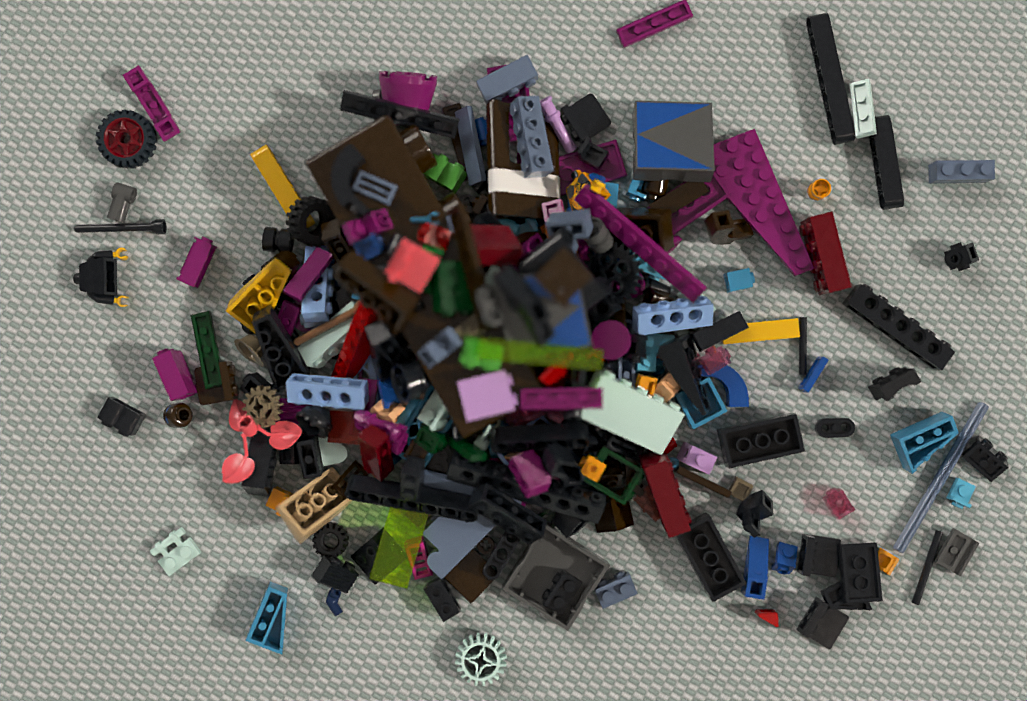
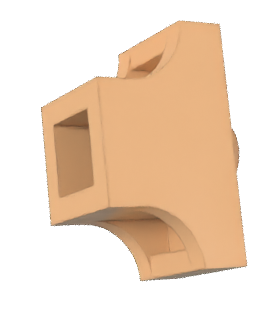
(387, 414)

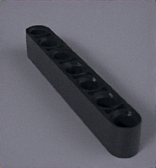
(830, 78)
(430, 502)

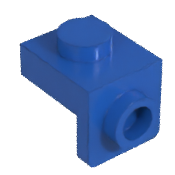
(370, 247)
(785, 558)

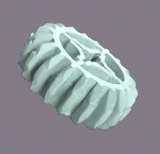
(474, 656)

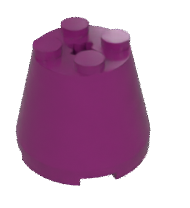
(408, 88)

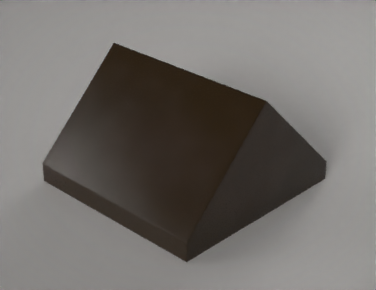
(615, 514)

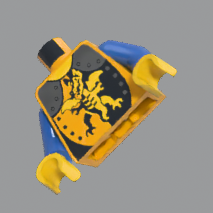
(579, 178)

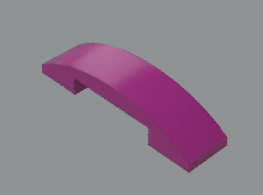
(152, 103)

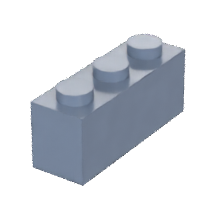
(508, 80)
(961, 171)

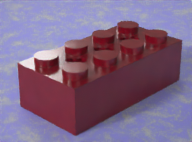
(825, 253)
(666, 493)

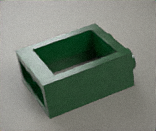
(628, 493)

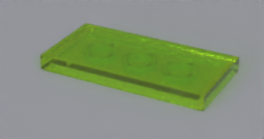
(398, 547)

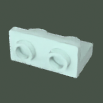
(434, 413)

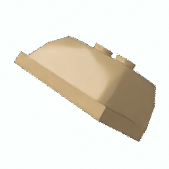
(313, 506)

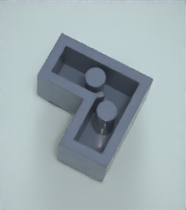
(576, 221)

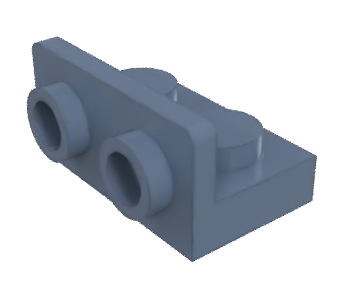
(615, 589)

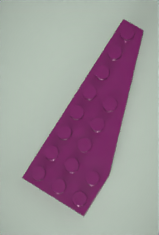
(758, 198)

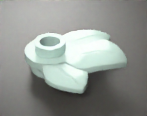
(483, 440)

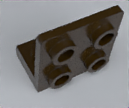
(563, 277)

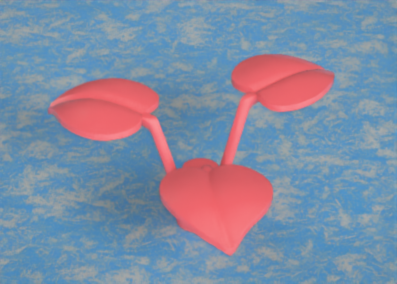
(282, 436)

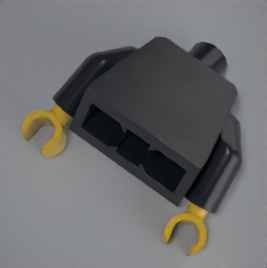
(99, 277)

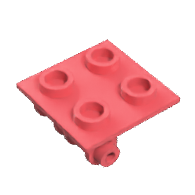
(411, 265)

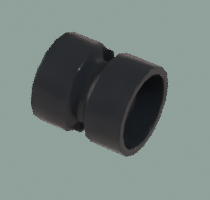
(277, 240)

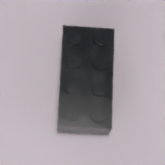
(760, 440)
(710, 558)

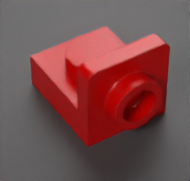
(434, 235)

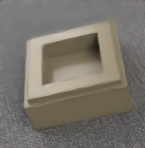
(740, 488)

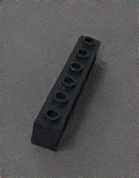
(942, 350)

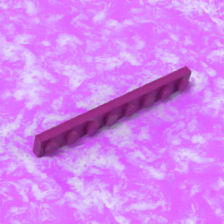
(641, 244)

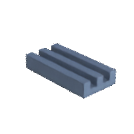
(391, 194)

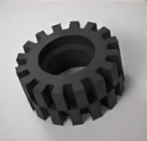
(319, 540)

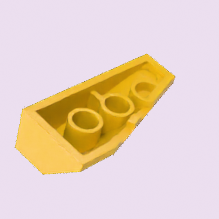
(259, 293)

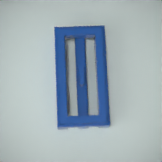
(813, 374)

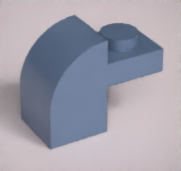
(440, 347)

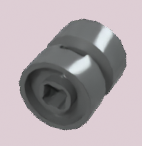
(600, 238)

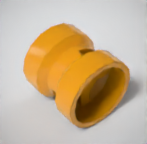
(822, 189)

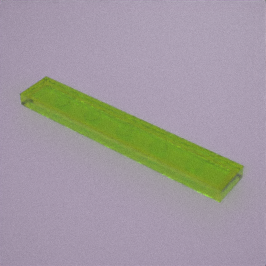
(540, 355)

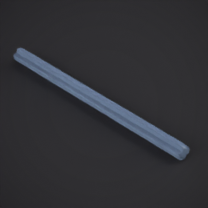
(941, 477)

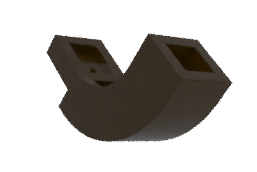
(724, 230)

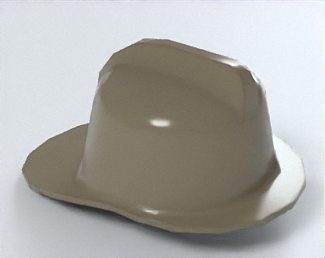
(250, 348)

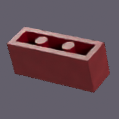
(376, 452)

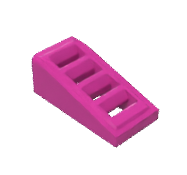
(423, 573)

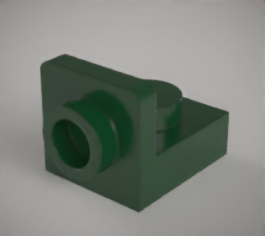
(431, 440)

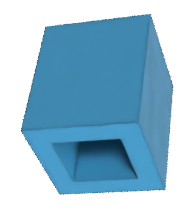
(739, 280)

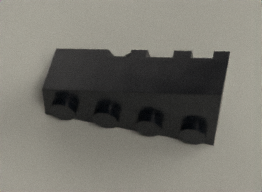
(277, 348)

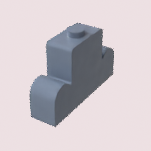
(453, 541)

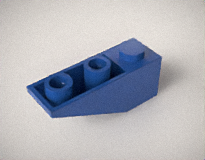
(756, 568)

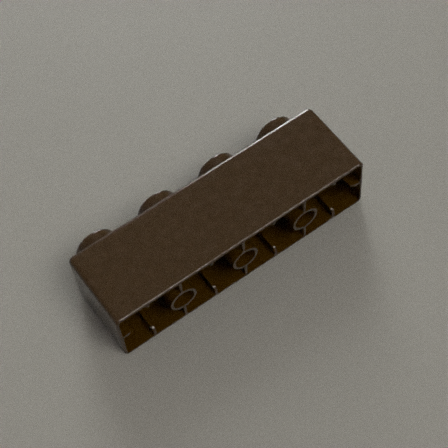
(402, 161)

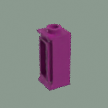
(197, 262)

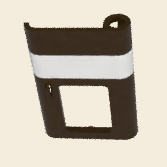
(507, 187)

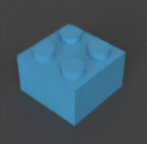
(692, 415)

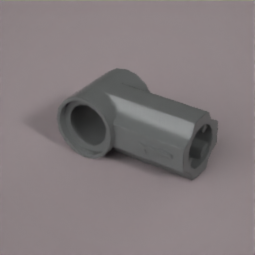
(122, 198)

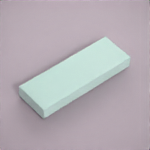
(863, 108)

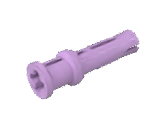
(552, 116)

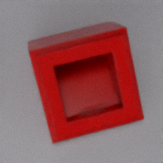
(768, 615)

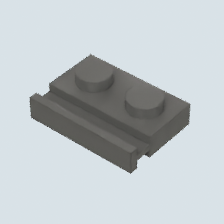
(956, 552)

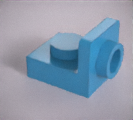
(632, 191)

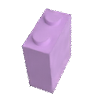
(487, 395)

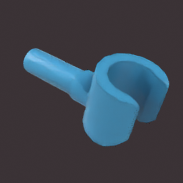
(424, 219)

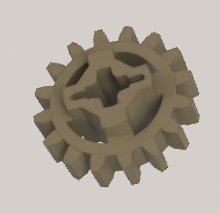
(263, 405)

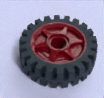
(112, 137)

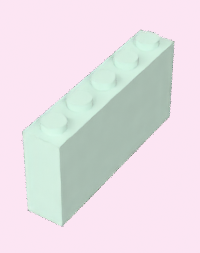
(634, 412)

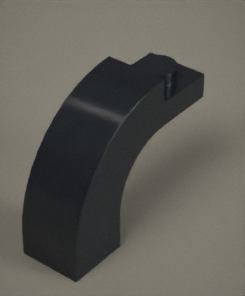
(342, 173)

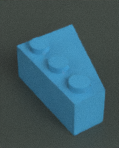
(922, 439)
(269, 622)

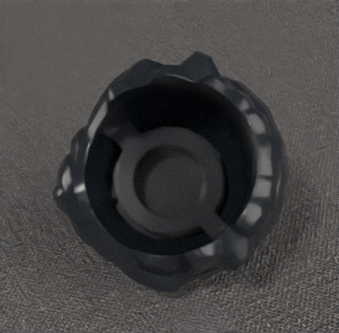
(315, 420)

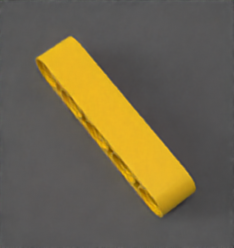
(277, 179)

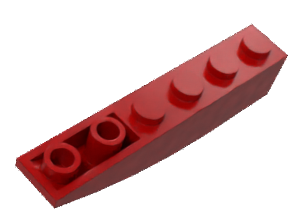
(355, 347)

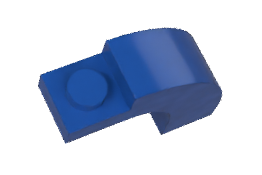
(733, 384)

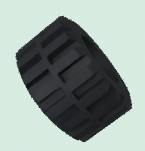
(299, 215)

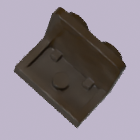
(227, 392)

